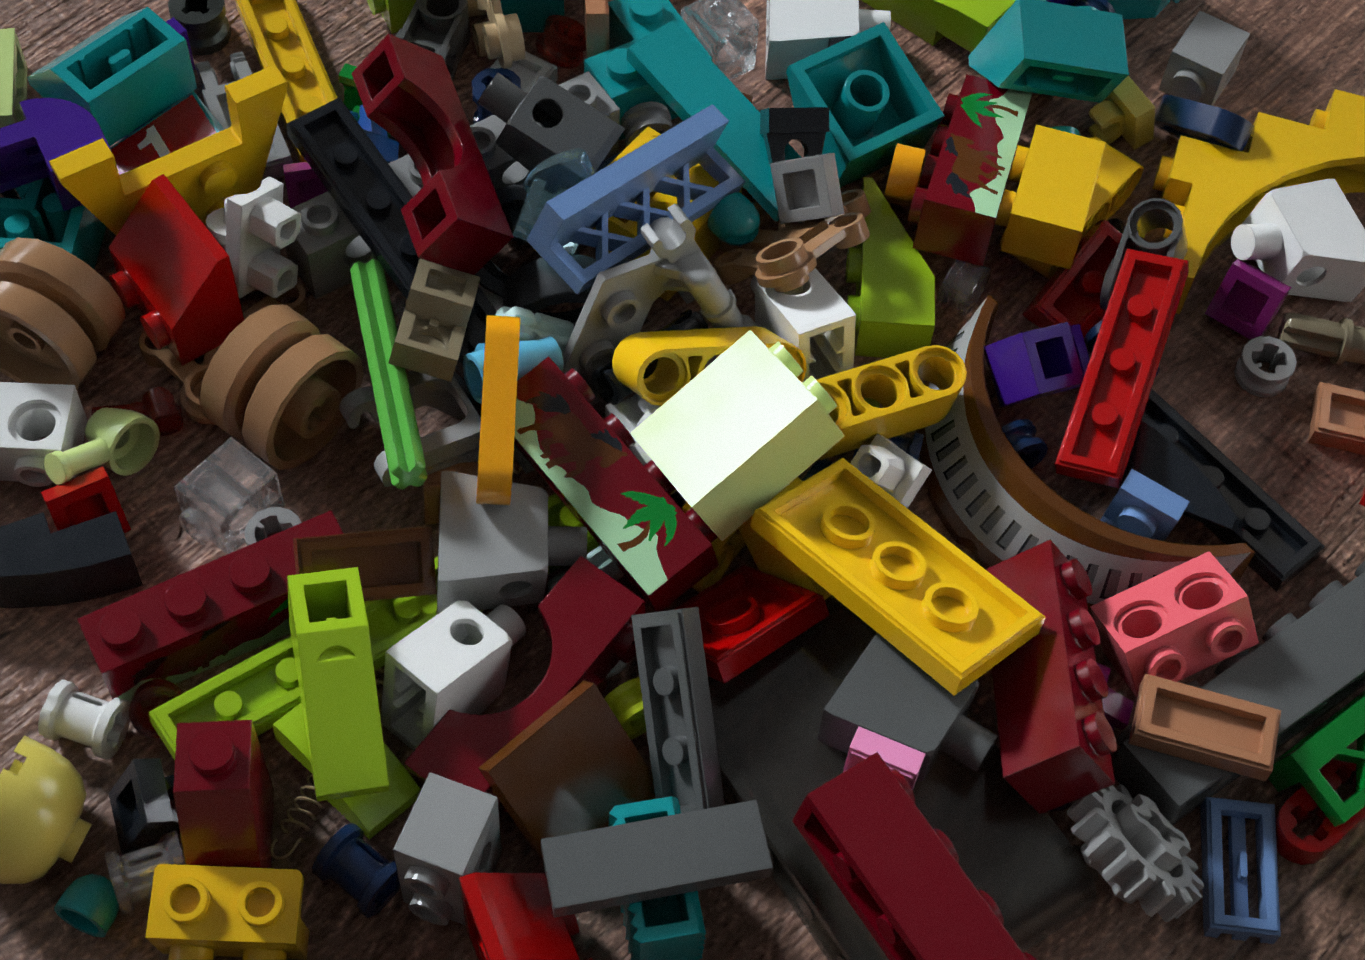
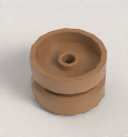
(52, 314)
(280, 385)

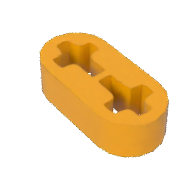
(904, 174)

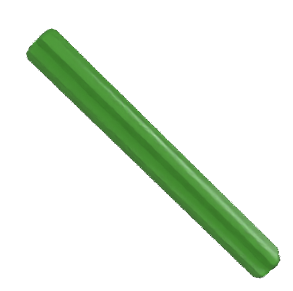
(389, 381)

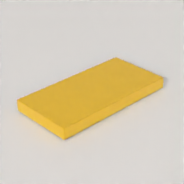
(898, 575)

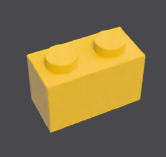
(1052, 196)

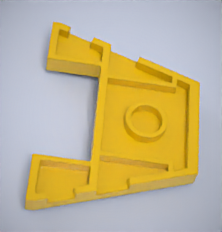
(201, 172)

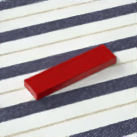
(1122, 368)

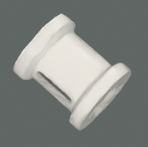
(84, 719)

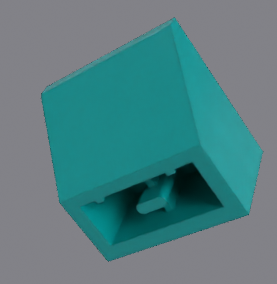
(1054, 51)
(122, 73)

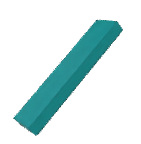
(692, 83)

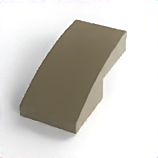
(434, 320)

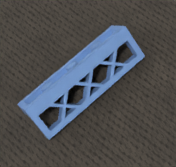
(628, 180)

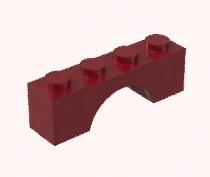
(457, 211)
(589, 634)

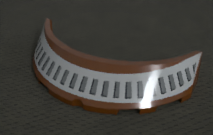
(1004, 508)

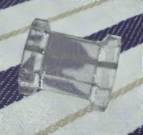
(134, 871)

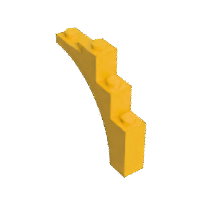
(1223, 185)

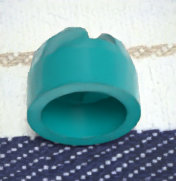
(734, 220)
(89, 905)

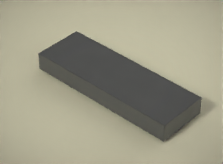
(678, 708)
(655, 858)

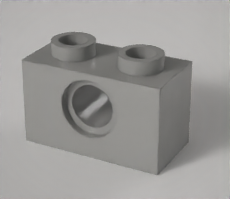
(445, 838)

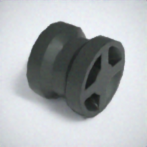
(204, 22)

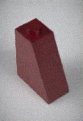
(223, 795)

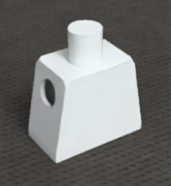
(805, 26)
(1306, 240)
(813, 321)
(447, 665)

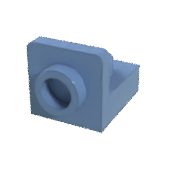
(1144, 508)

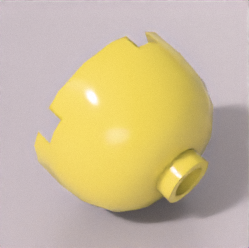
(39, 813)

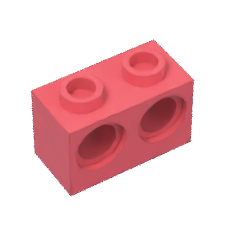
(1176, 622)

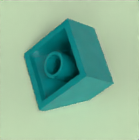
(870, 99)

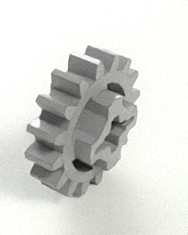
(1136, 851)

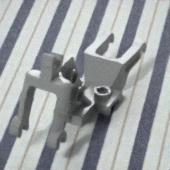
(611, 313)

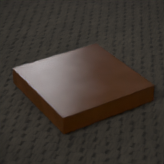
(568, 769)

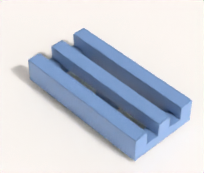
(1214, 916)

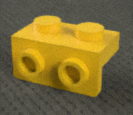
(227, 913)

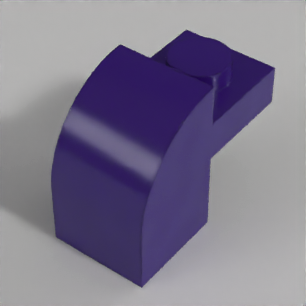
(49, 131)
(1037, 363)

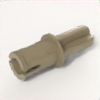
(1337, 340)

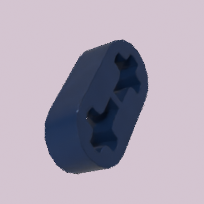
(1202, 122)

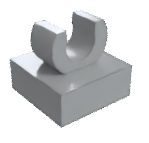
(807, 188)

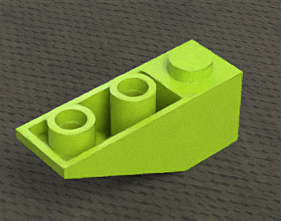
(892, 285)
(337, 683)

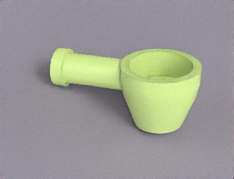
(115, 438)

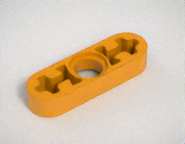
(498, 410)

